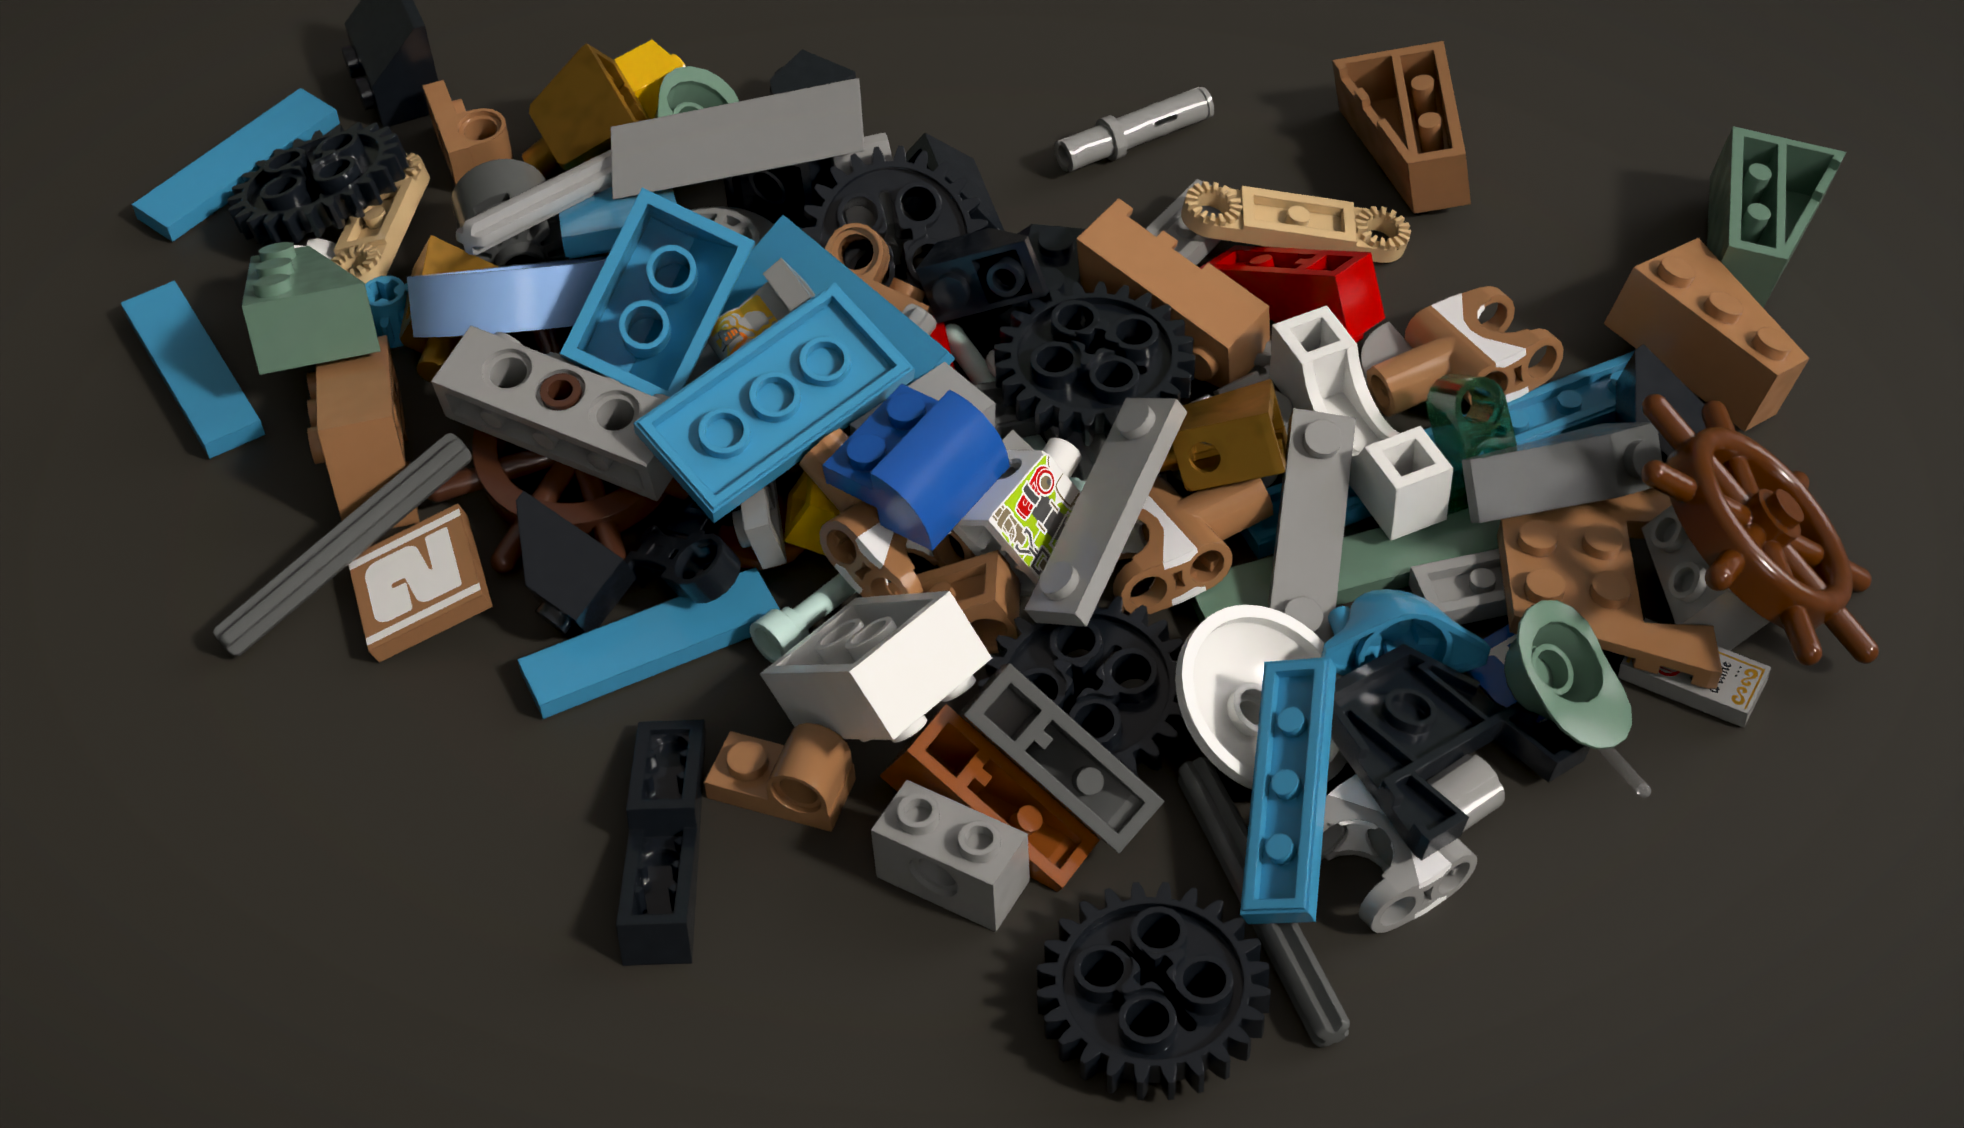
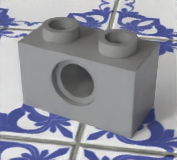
(951, 855)

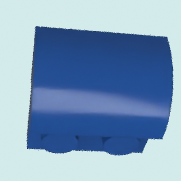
(920, 463)

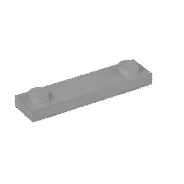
(1106, 511)
(1312, 518)

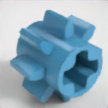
(387, 303)

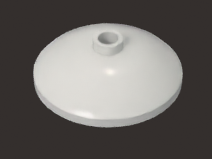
(1222, 682)

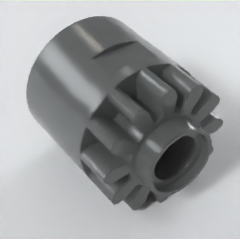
(494, 184)

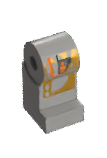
(769, 304)

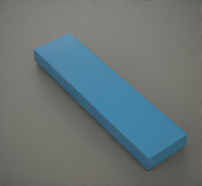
(209, 180)
(193, 369)
(643, 645)
(1289, 792)

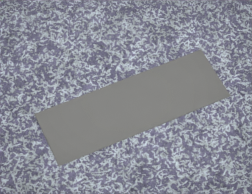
(737, 138)

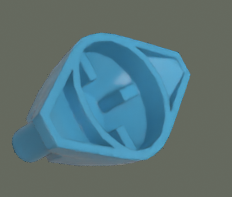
(1393, 618)

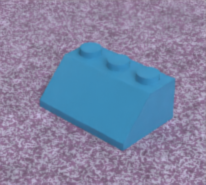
(657, 297)

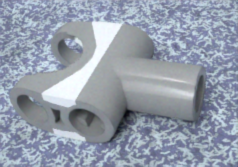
(1409, 886)

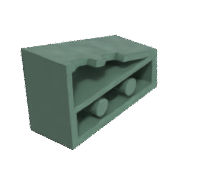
(1764, 202)
(304, 309)

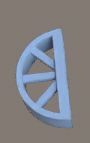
(502, 297)

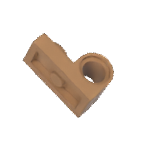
(464, 135)
(899, 292)
(984, 591)
(792, 781)

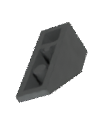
(1560, 471)
(1061, 757)

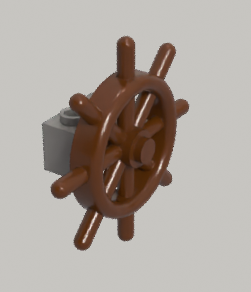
(1747, 540)

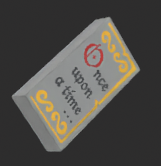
(1733, 698)

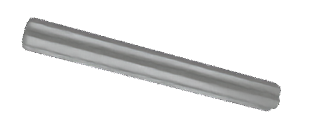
(536, 205)

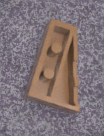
(1408, 122)
(1218, 313)
(1708, 332)
(358, 426)

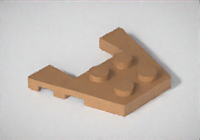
(1587, 563)

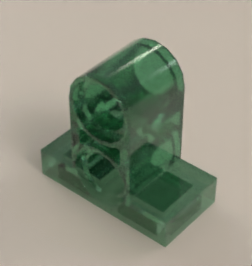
(1458, 437)

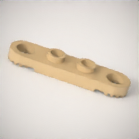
(1293, 221)
(371, 242)

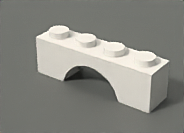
(1393, 473)

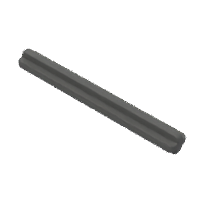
(342, 545)
(1283, 942)

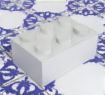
(879, 666)

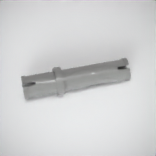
(1115, 135)

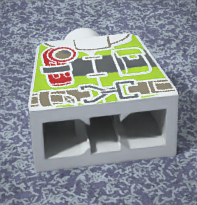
(1025, 510)

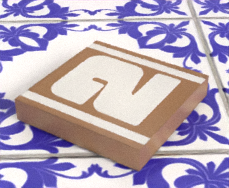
(419, 583)

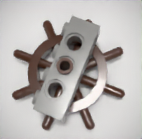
(565, 421)

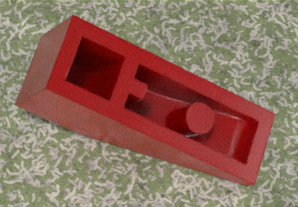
(1308, 279)

